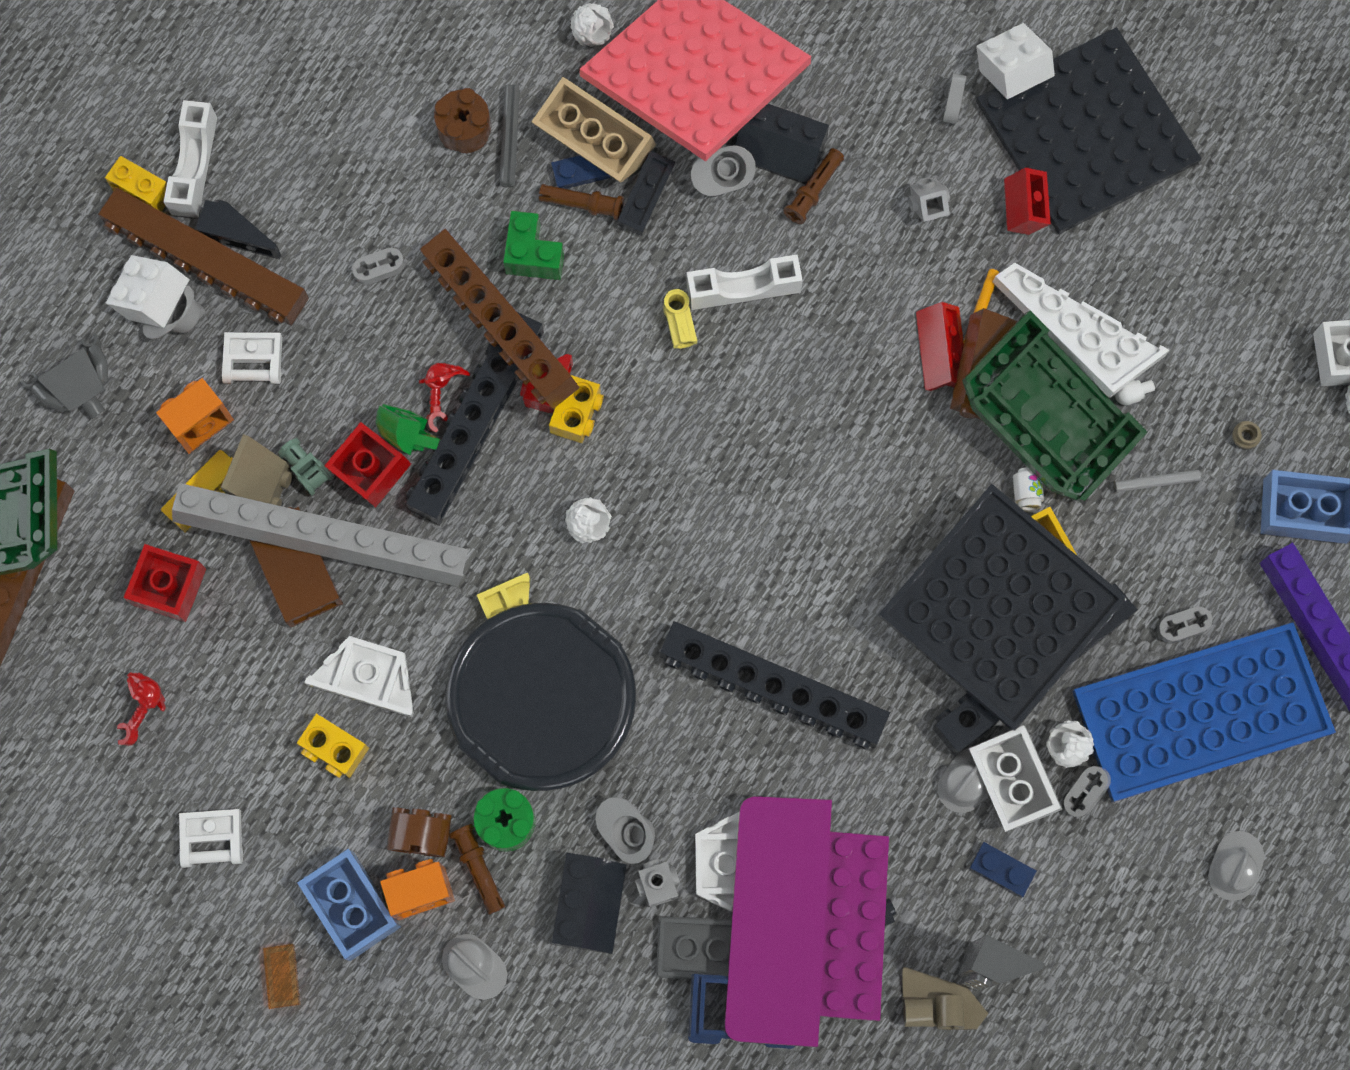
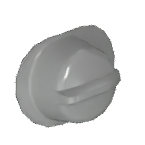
(724, 171)
(182, 319)
(961, 784)
(625, 829)
(1236, 866)
(474, 966)

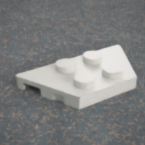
(367, 675)
(717, 862)

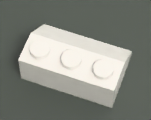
(1015, 778)

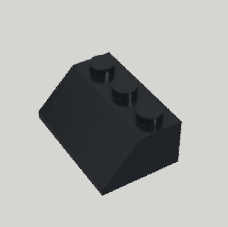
(784, 142)
(589, 903)

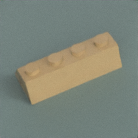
(594, 131)

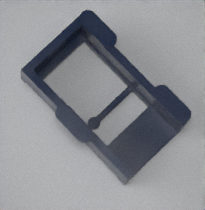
(696, 1017)

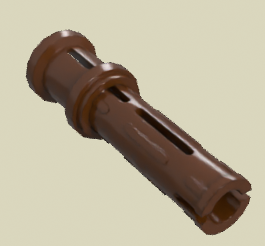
(807, 195)
(594, 202)
(472, 856)

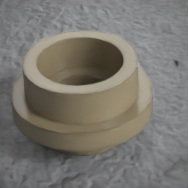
(1252, 429)

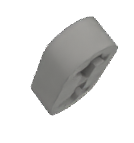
(954, 98)
(376, 262)
(1186, 631)
(1093, 795)

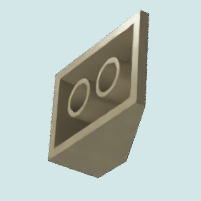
(257, 473)

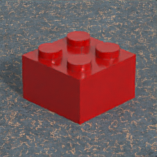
(368, 464)
(165, 583)

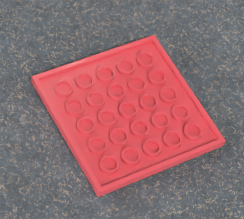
(695, 70)

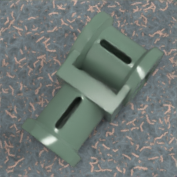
(308, 469)

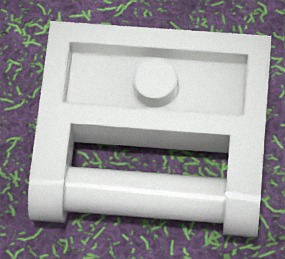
(252, 349)
(210, 827)

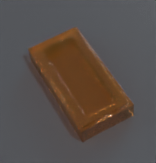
(281, 976)

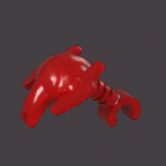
(437, 378)
(148, 695)

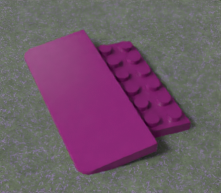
(803, 923)

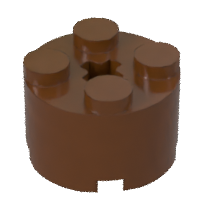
(459, 107)
(418, 832)

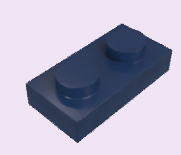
(576, 172)
(1003, 869)

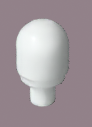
(1134, 392)

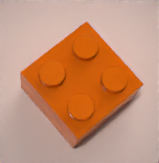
(194, 415)
(417, 890)

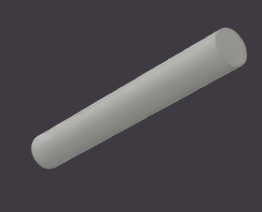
(1156, 481)

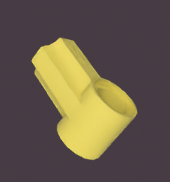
(680, 320)

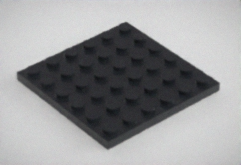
(1092, 130)
(1002, 607)

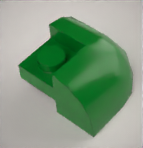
(404, 429)

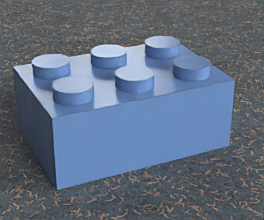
(1306, 506)
(348, 905)

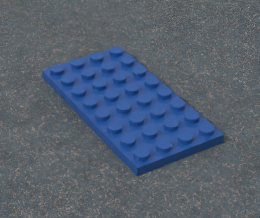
(1203, 711)

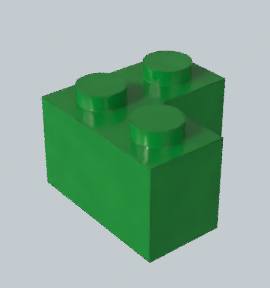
(527, 254)

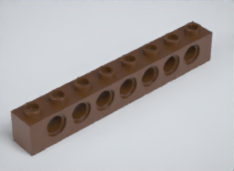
(558, 382)

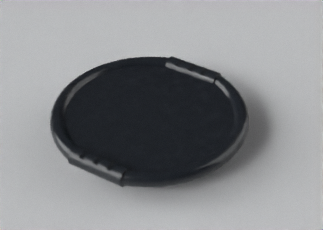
(540, 696)

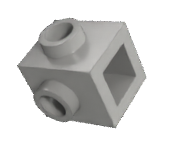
(929, 199)
(657, 894)

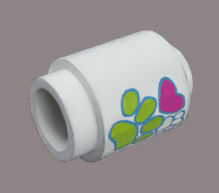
(1028, 490)

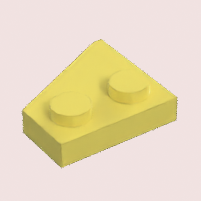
(505, 596)

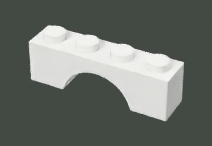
(187, 184)
(718, 288)

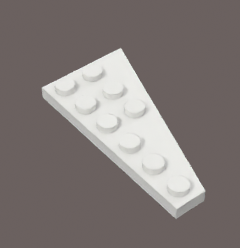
(1087, 336)

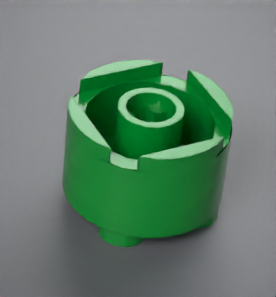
(489, 812)

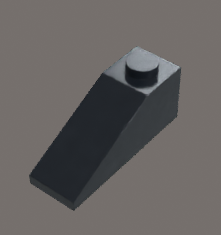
(231, 229)

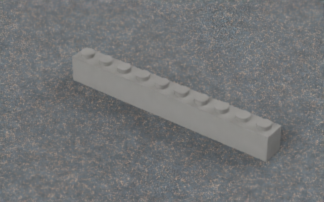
(318, 535)

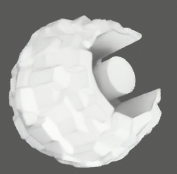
(591, 25)
(588, 520)
(1070, 744)

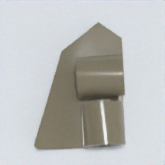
(938, 1003)

